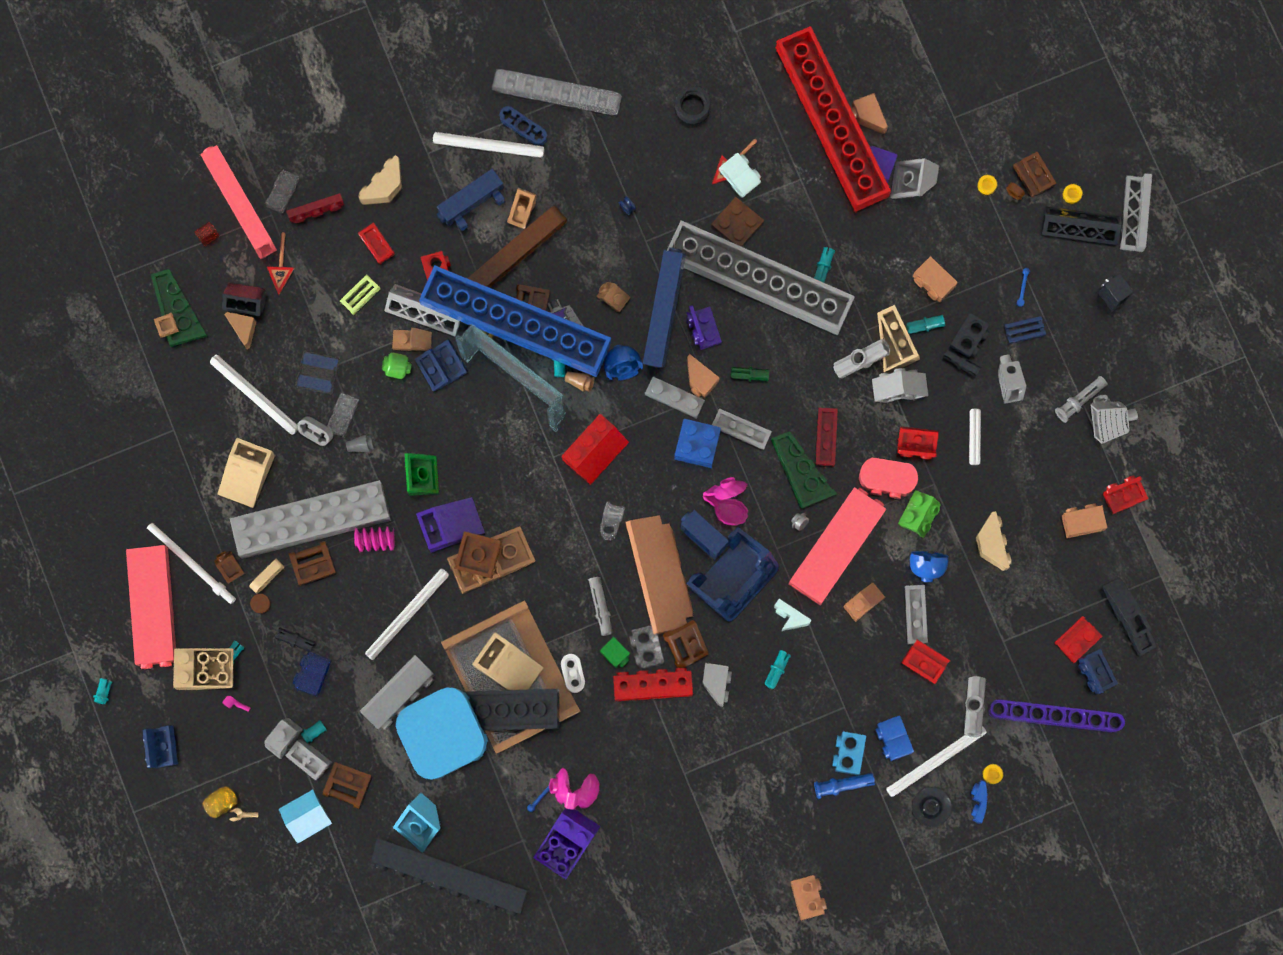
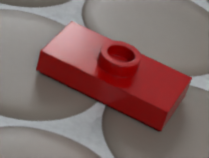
(376, 243)

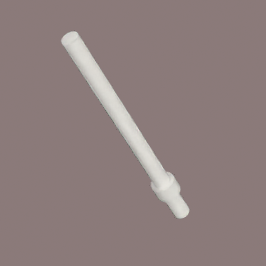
(217, 587)

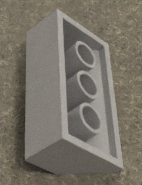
(397, 693)

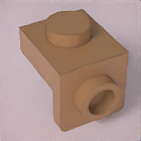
(613, 296)

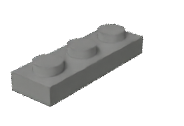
(674, 397)
(742, 429)
(916, 614)

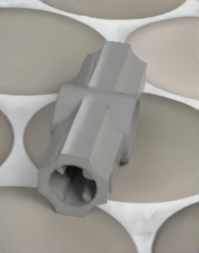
(852, 362)
(975, 695)

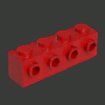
(653, 685)

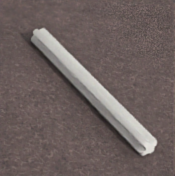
(487, 144)
(254, 394)
(407, 614)
(932, 763)

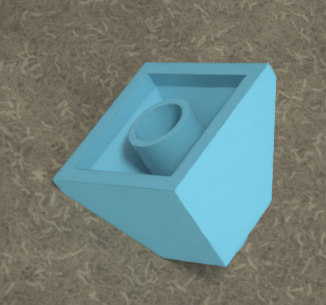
(419, 822)

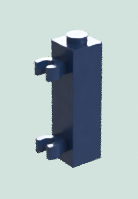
(469, 198)

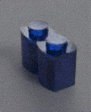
(312, 673)

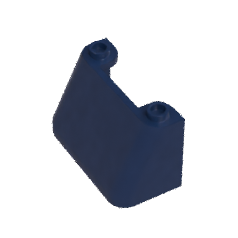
(735, 576)

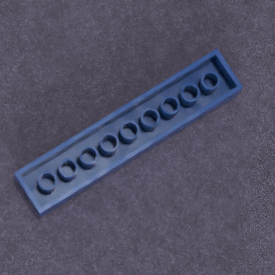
(515, 321)

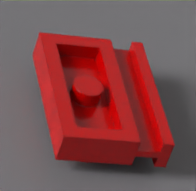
(1078, 639)
(925, 661)

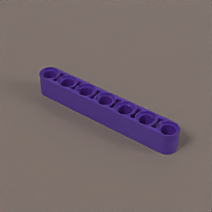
(1065, 712)

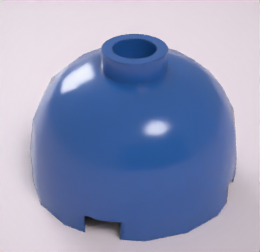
(622, 362)
(928, 565)

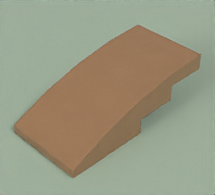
(512, 556)

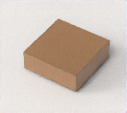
(166, 325)

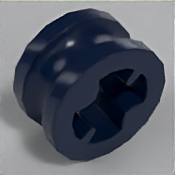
(627, 205)

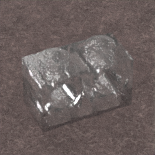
(651, 646)

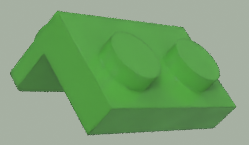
(920, 513)

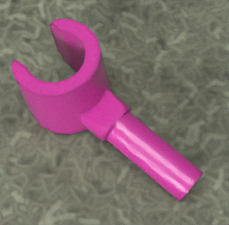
(229, 701)

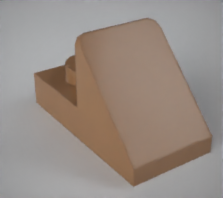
(522, 208)
(412, 340)

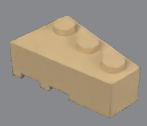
(896, 336)

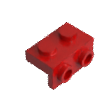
(917, 442)
(1125, 495)

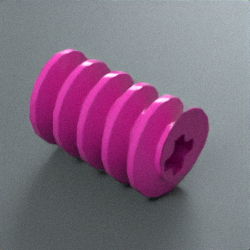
(374, 539)

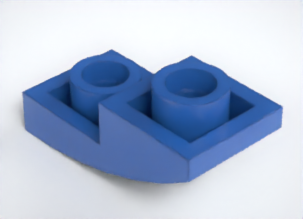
(980, 795)

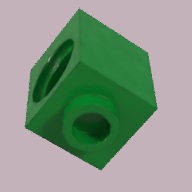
(615, 653)

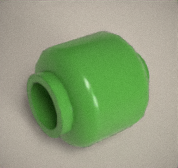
(396, 365)

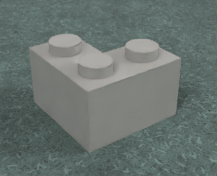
(900, 385)

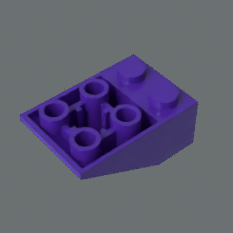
(446, 523)
(566, 842)

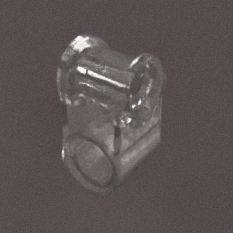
(611, 517)

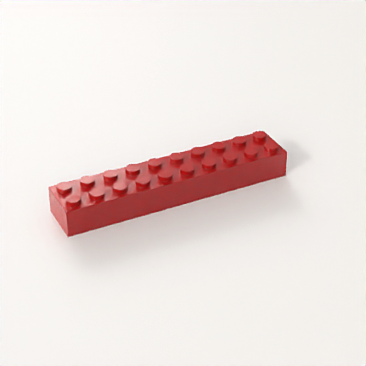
(833, 119)

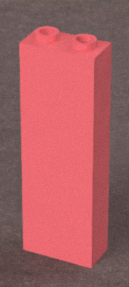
(238, 201)
(837, 545)
(151, 606)

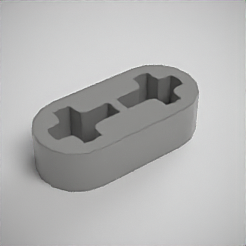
(315, 430)

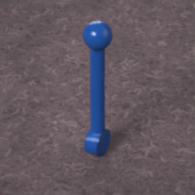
(1020, 302)
(531, 807)

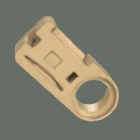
(266, 576)

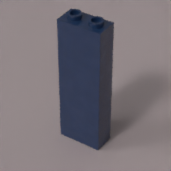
(664, 307)

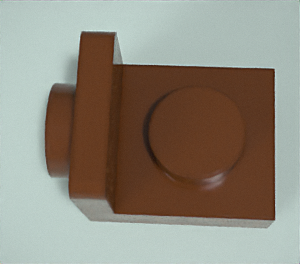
(228, 566)

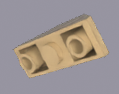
(384, 184)
(992, 543)

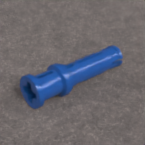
(835, 786)

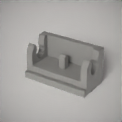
(308, 759)

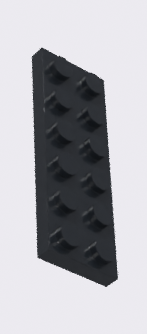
(516, 709)

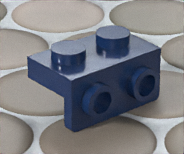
(1097, 672)
(160, 747)

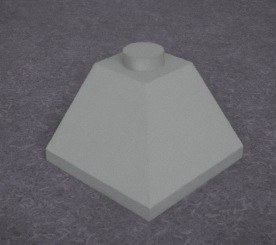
(913, 178)

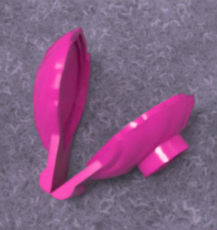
(727, 510)
(583, 797)

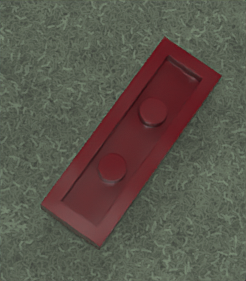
(315, 208)
(826, 436)

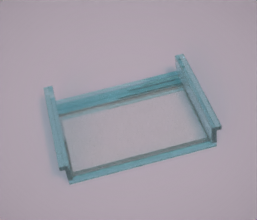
(475, 340)

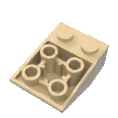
(245, 472)
(507, 664)
(203, 669)

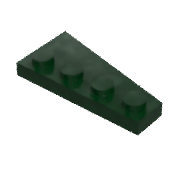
(173, 301)
(801, 472)

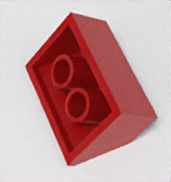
(595, 449)

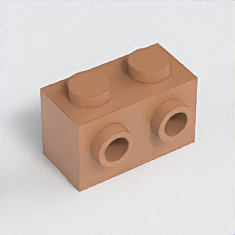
(934, 279)
(1084, 521)
(807, 897)

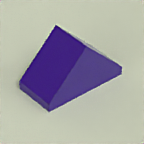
(885, 161)

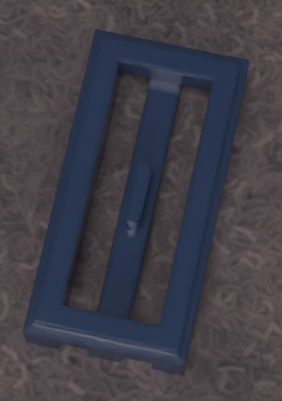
(1021, 323)

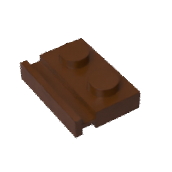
(1034, 174)

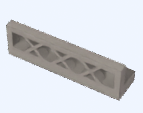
(1143, 212)
(411, 299)

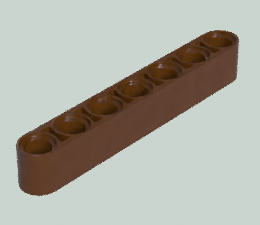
(519, 248)

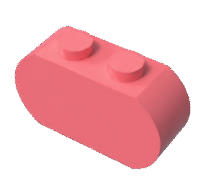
(888, 477)

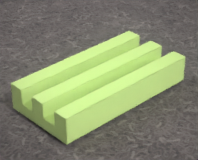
(349, 305)

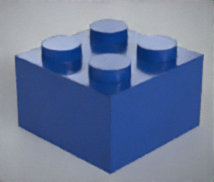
(697, 443)

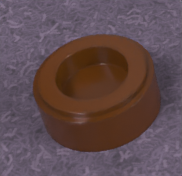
(1015, 191)
(260, 603)

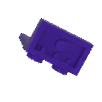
(704, 327)

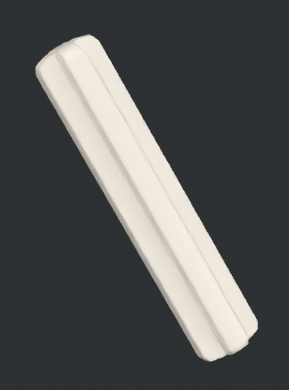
(975, 434)

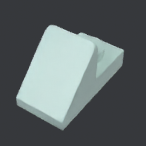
(796, 618)

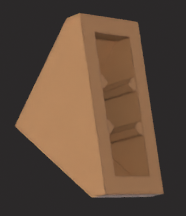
(243, 326)

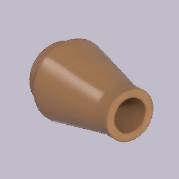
(580, 380)

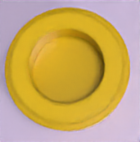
(987, 184)
(1072, 194)
(993, 774)

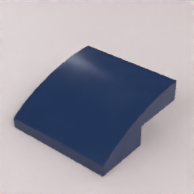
(441, 365)

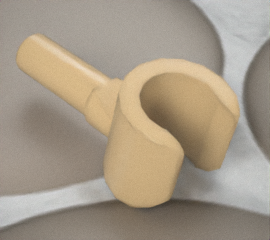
(240, 814)

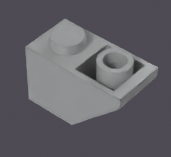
(715, 682)

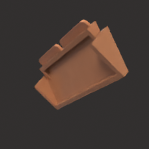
(660, 573)

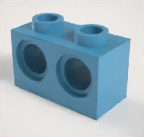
(854, 754)

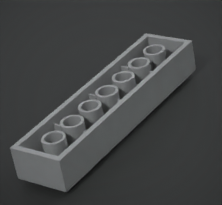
(310, 519)

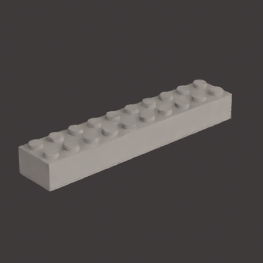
(762, 278)

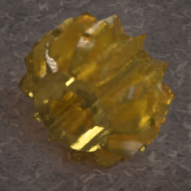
(219, 802)

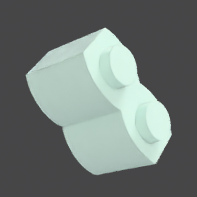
(740, 174)

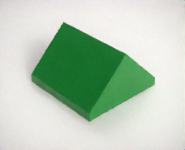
(421, 474)

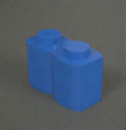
(894, 738)

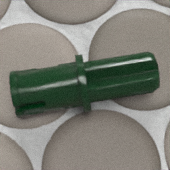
(750, 373)

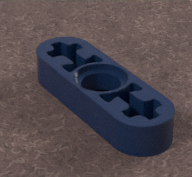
(537, 129)

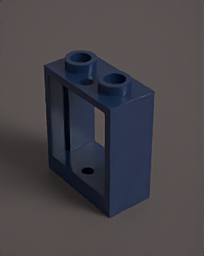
(703, 534)

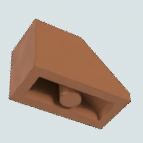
(869, 113)
(700, 377)
(864, 601)

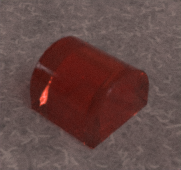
(206, 233)

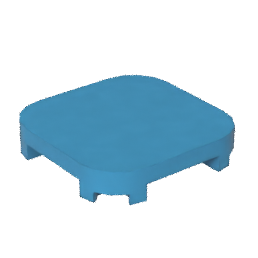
(441, 733)

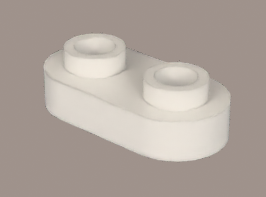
(573, 673)

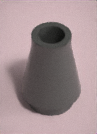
(364, 443)

